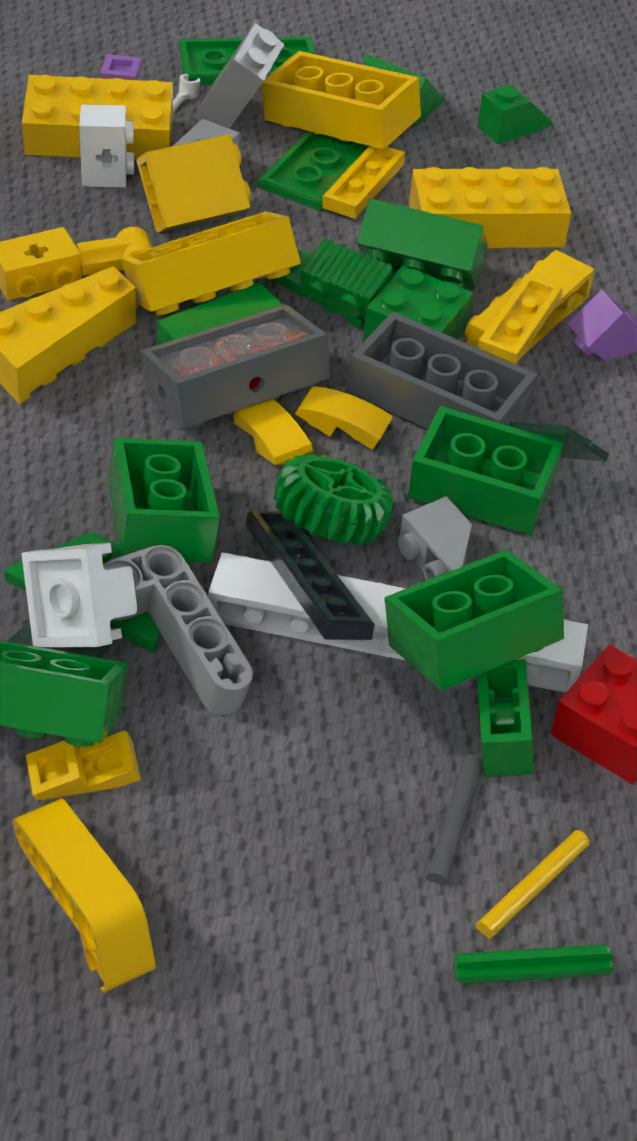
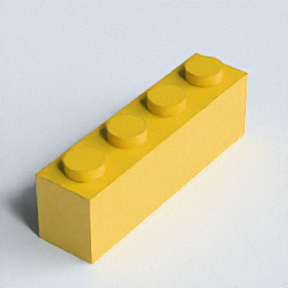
(556, 268)

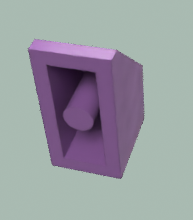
(605, 328)

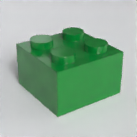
(423, 300)

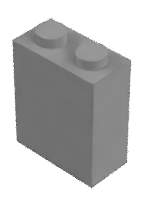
(240, 77)

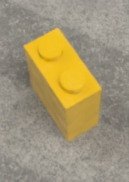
(194, 182)

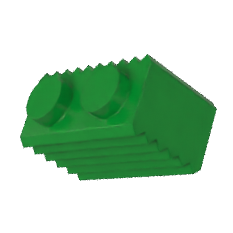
(343, 277)

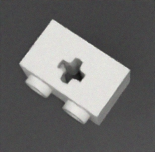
(104, 146)

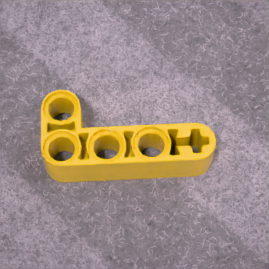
(89, 892)

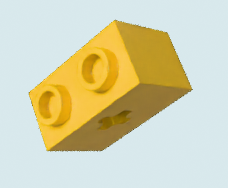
(38, 263)

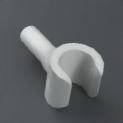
(187, 90)

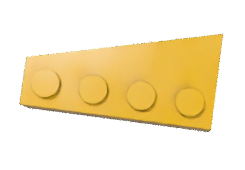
(62, 327)

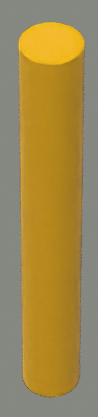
(532, 884)

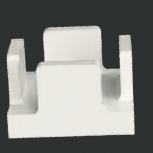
(75, 596)

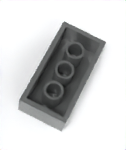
(420, 369)

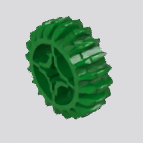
(333, 499)

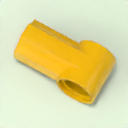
(106, 253)

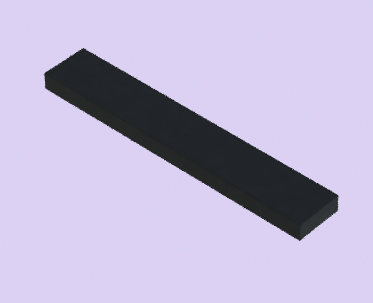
(310, 577)

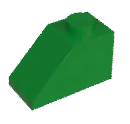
(509, 115)

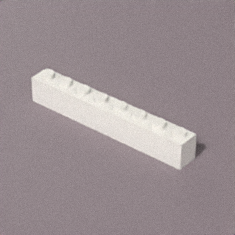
(256, 598)

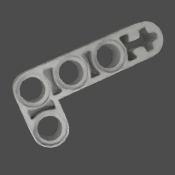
(187, 623)

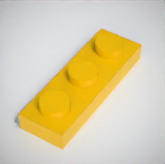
(363, 181)
(520, 318)

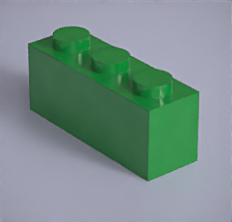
(216, 312)

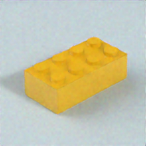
(341, 99)
(55, 104)
(512, 204)
(212, 261)

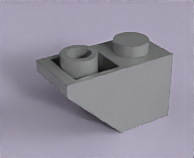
(435, 537)

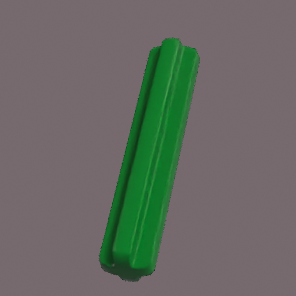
(532, 964)

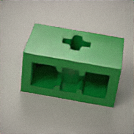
(505, 720)

